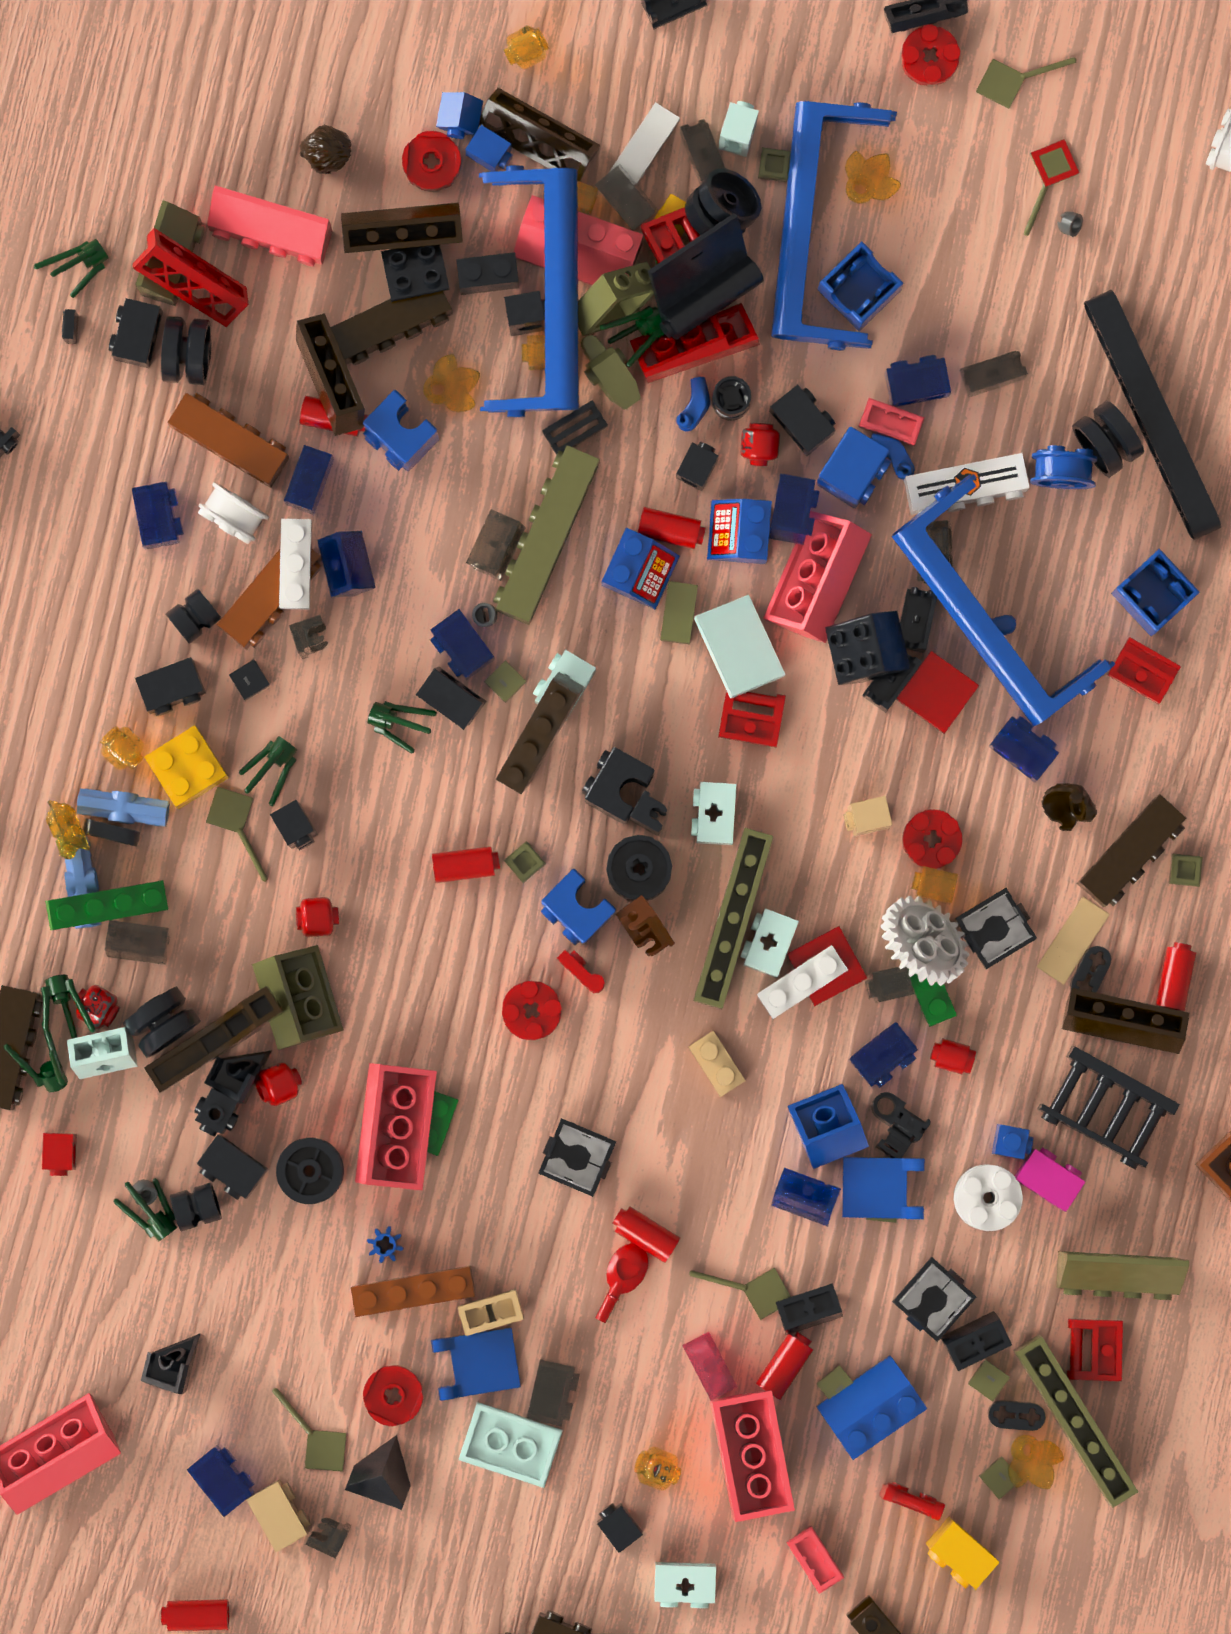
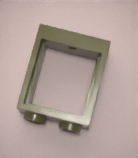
(614, 297)

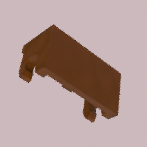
(644, 926)

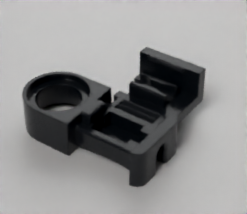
(903, 1127)

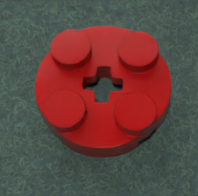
(930, 72)
(420, 148)
(945, 828)
(528, 993)
(376, 1400)

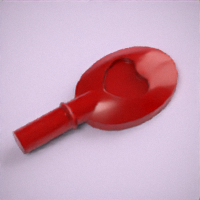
(623, 1275)

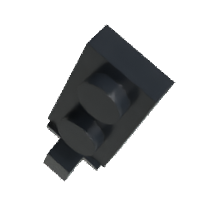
(917, 13)

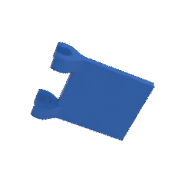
(879, 1187)
(480, 1363)

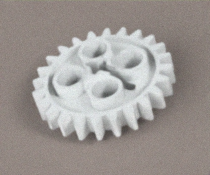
(924, 940)

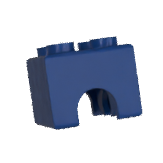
(860, 286)
(402, 445)
(853, 468)
(1155, 592)
(578, 921)

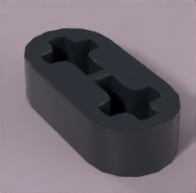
(110, 832)
(1085, 965)
(1016, 1422)

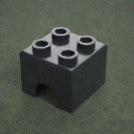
(867, 647)
(615, 771)

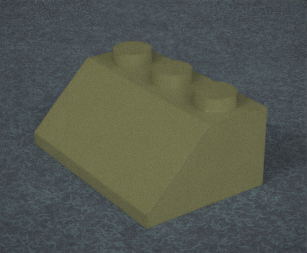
(184, 229)
(304, 994)

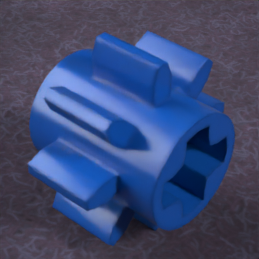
(392, 1239)

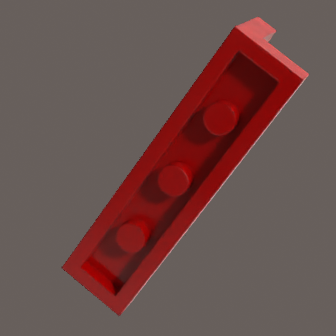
(195, 269)

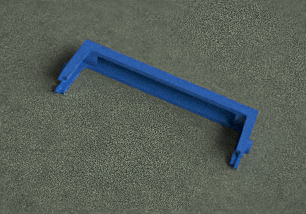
(798, 220)
(560, 288)
(976, 622)

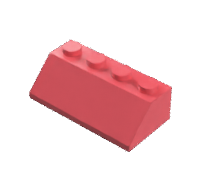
(269, 226)
(601, 244)
(818, 577)
(395, 1126)
(55, 1454)
(752, 1455)

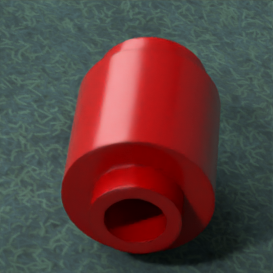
(953, 1056)

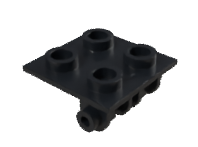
(414, 271)

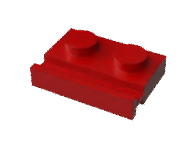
(1144, 670)

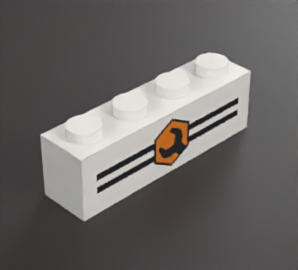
(994, 479)

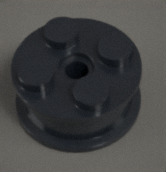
(292, 1175)

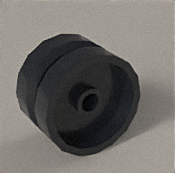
(721, 196)
(184, 351)
(1109, 438)
(643, 851)
(163, 1024)

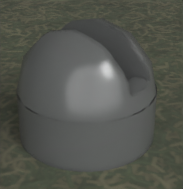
(1070, 223)
(479, 614)
(146, 1190)

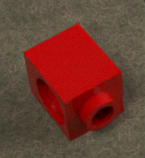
(59, 1153)

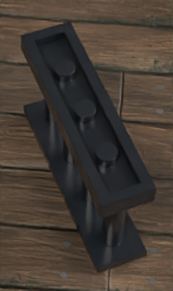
(1107, 1078)

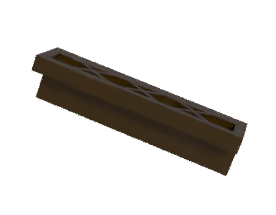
(538, 126)

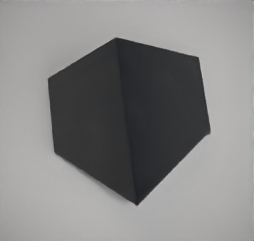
(237, 1074)
(171, 1365)
(382, 1476)

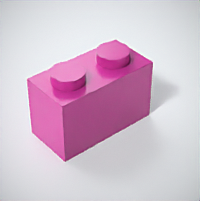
(1049, 1179)

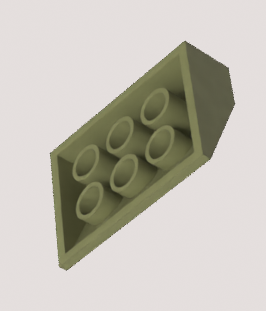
(1120, 1273)

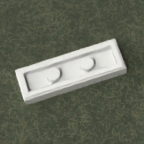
(647, 141)

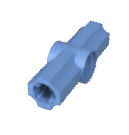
(123, 807)
(81, 877)

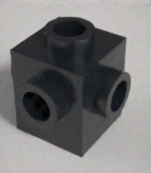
(227, 1109)

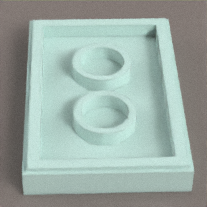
(739, 646)
(510, 1444)

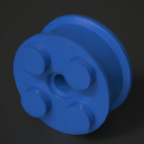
(1063, 468)

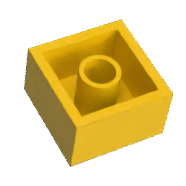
(186, 767)
(962, 1553)

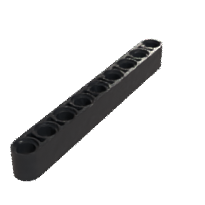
(1152, 414)

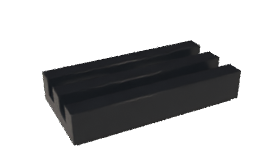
(565, 420)

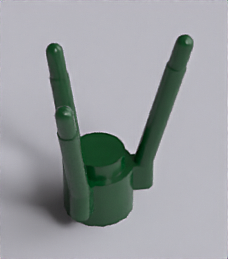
(88, 253)
(647, 324)
(383, 717)
(279, 753)
(59, 990)
(51, 1072)
(160, 1224)

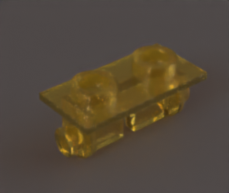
(66, 828)

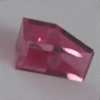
(709, 1366)

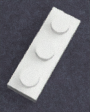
(295, 564)
(802, 982)

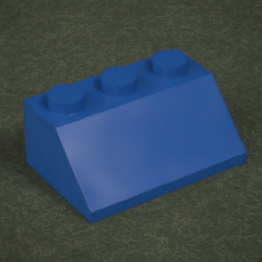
(872, 1407)

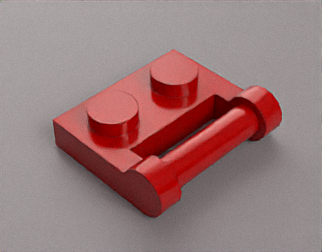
(663, 236)
(750, 726)
(575, 965)
(1105, 1350)
(923, 1504)

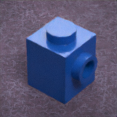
(459, 114)
(489, 150)
(1012, 1142)

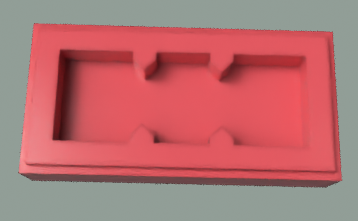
(891, 422)
(815, 1559)

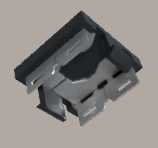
(996, 928)
(577, 1157)
(934, 1299)

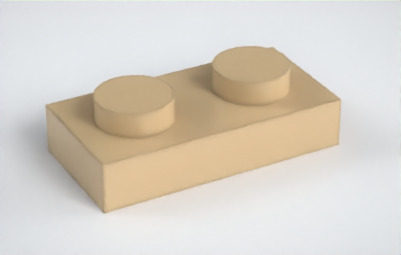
(716, 1063)

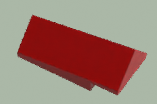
(713, 339)

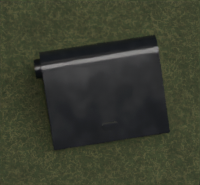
(703, 278)

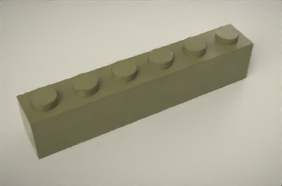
(547, 534)
(733, 918)
(1075, 1421)

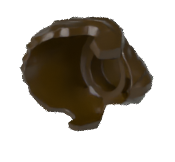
(326, 149)
(1068, 805)

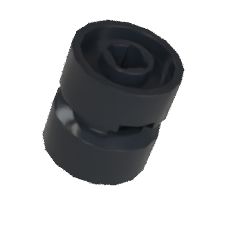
(731, 398)
(193, 616)
(195, 1207)

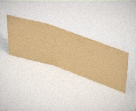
(1073, 940)

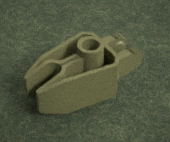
(609, 372)

